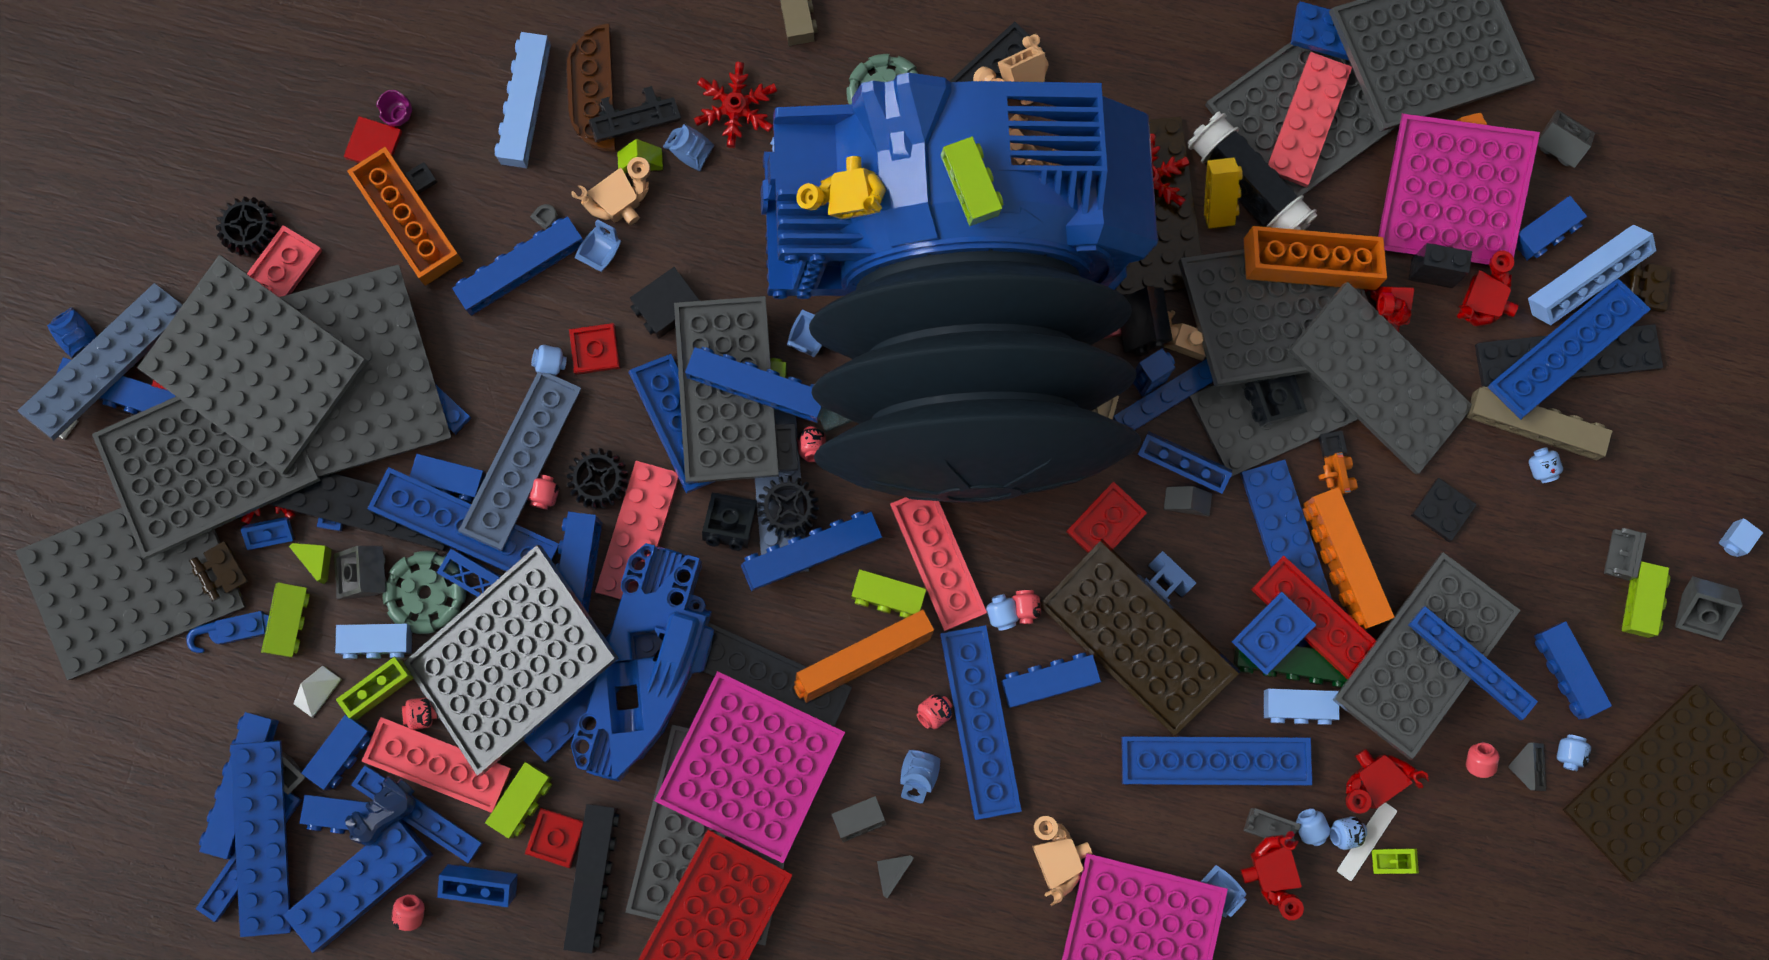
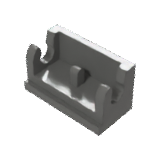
(1625, 554)
(859, 819)
(1267, 824)

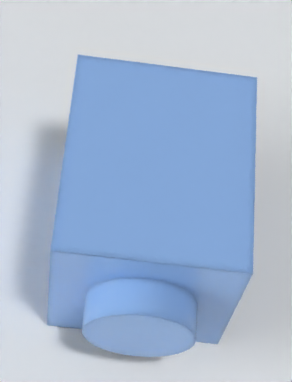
(1740, 538)

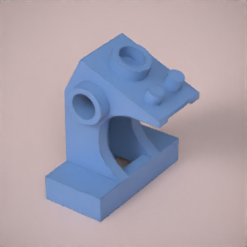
(1171, 574)

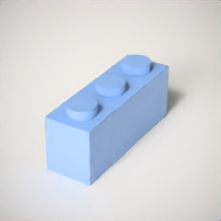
(373, 640)
(1300, 706)

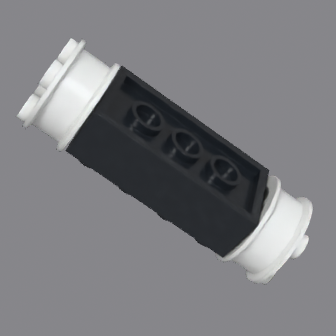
(1262, 189)

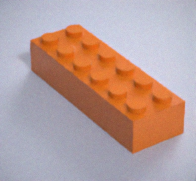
(404, 216)
(1314, 257)
(1347, 559)

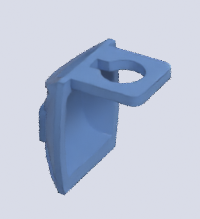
(689, 146)
(599, 246)
(800, 335)
(919, 772)
(1235, 895)

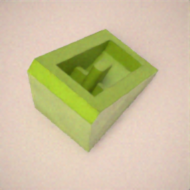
(640, 149)
(315, 559)
(1395, 861)

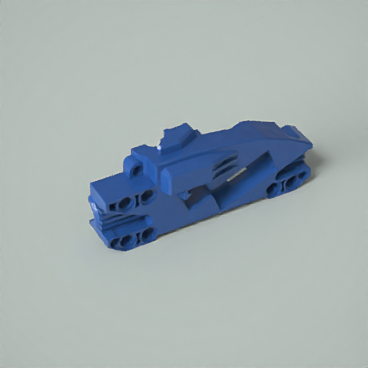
(629, 734)

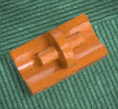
(1336, 473)

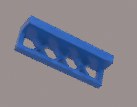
(473, 566)

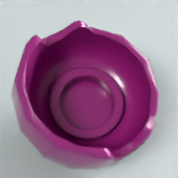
(394, 108)

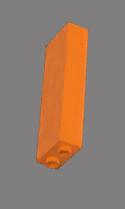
(863, 656)

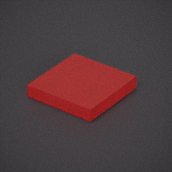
(369, 138)
(594, 348)
(555, 838)

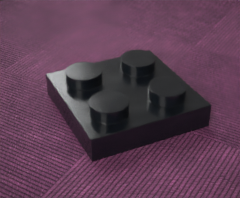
(1443, 509)

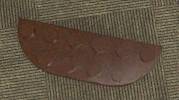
(589, 82)

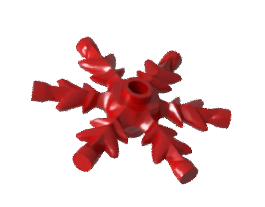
(738, 110)
(1171, 167)

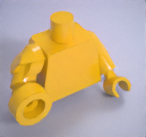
(848, 192)

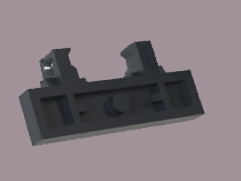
(650, 114)

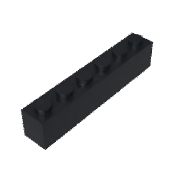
(591, 878)

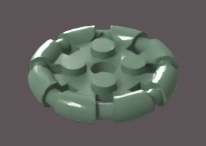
(879, 64)
(410, 592)

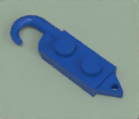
(230, 629)

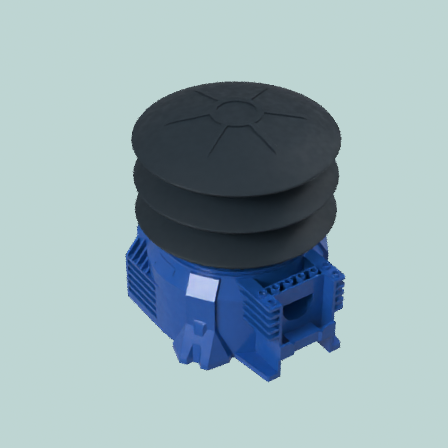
(960, 335)

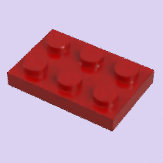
(1107, 519)

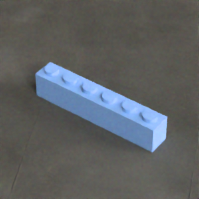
(523, 100)
(1592, 274)

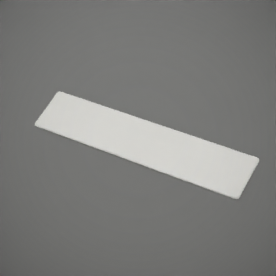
(1375, 829)

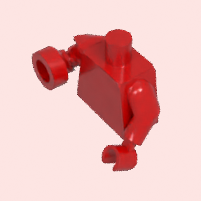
(1489, 294)
(1394, 304)
(1379, 781)
(1275, 873)

